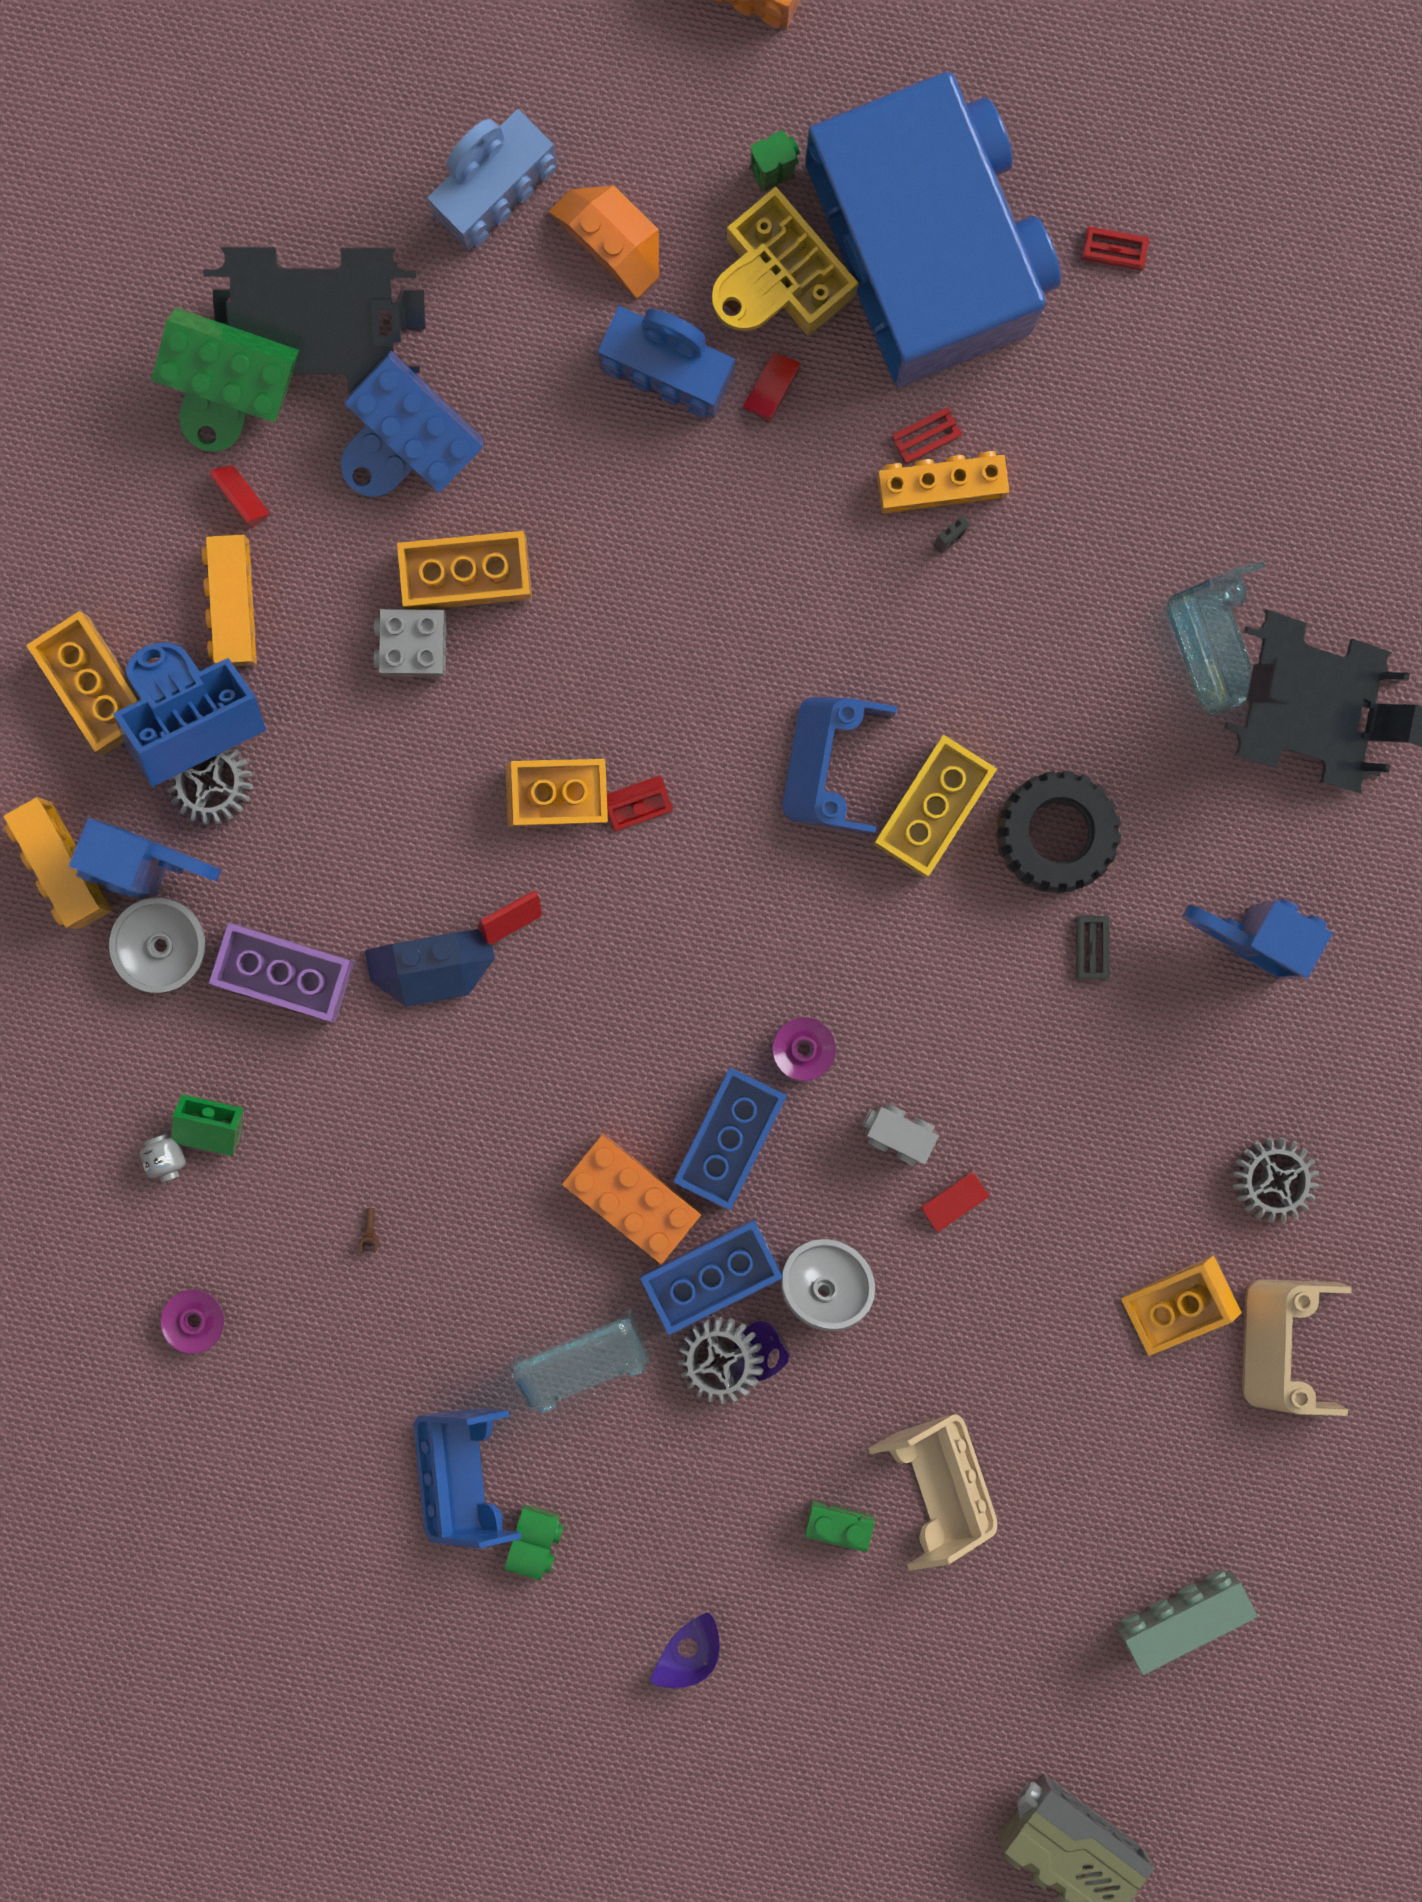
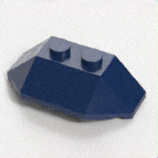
(430, 967)

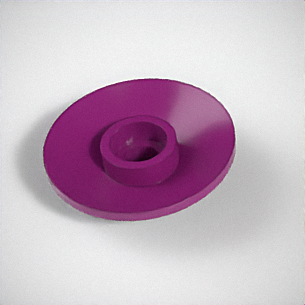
(821, 1048)
(179, 1330)

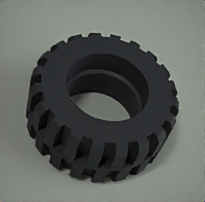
(1100, 821)

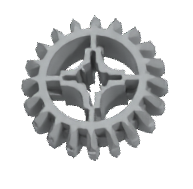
(205, 795)
(1288, 1204)
(725, 1373)

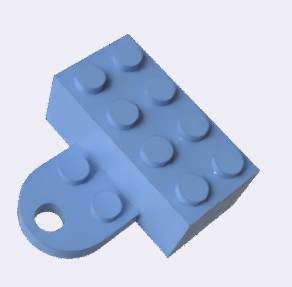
(490, 175)

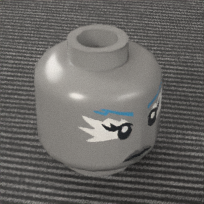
(162, 1158)

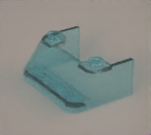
(1212, 640)
(581, 1363)

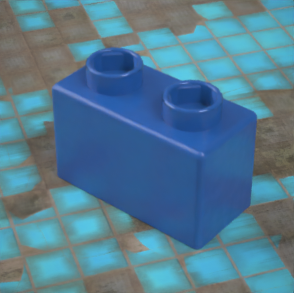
(929, 226)

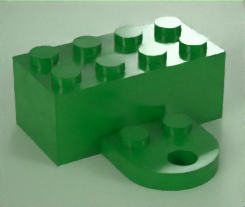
(222, 376)

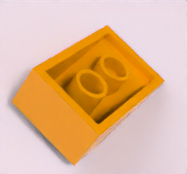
(556, 792)
(1181, 1306)

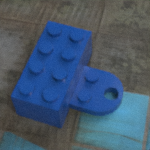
(668, 358)
(404, 432)
(184, 711)
(129, 861)
(1269, 937)

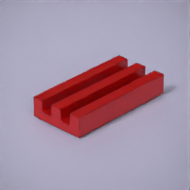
(1115, 260)
(950, 423)

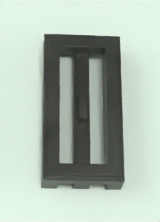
(952, 534)
(1092, 947)

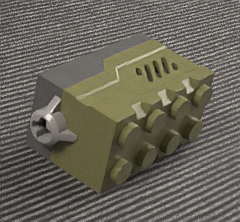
(1072, 1847)

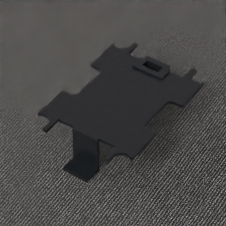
(320, 310)
(1314, 704)

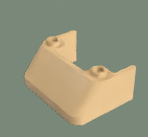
(1268, 1345)
(949, 1485)

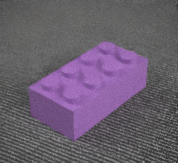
(281, 972)

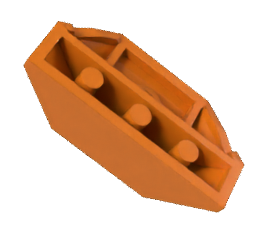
(612, 234)

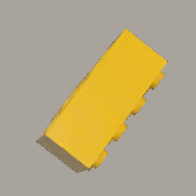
(780, 268)

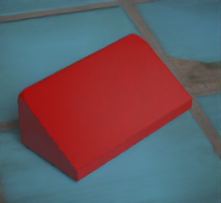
(772, 386)
(240, 495)
(638, 803)
(510, 918)
(954, 1201)

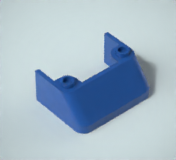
(810, 756)
(453, 1479)

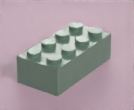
(1186, 1620)

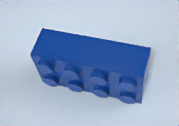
(730, 1138)
(711, 1276)

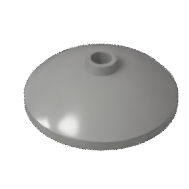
(136, 939)
(838, 1272)

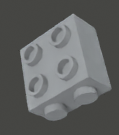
(411, 643)
(890, 1129)

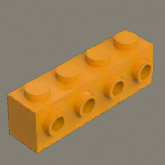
(942, 483)
(230, 599)

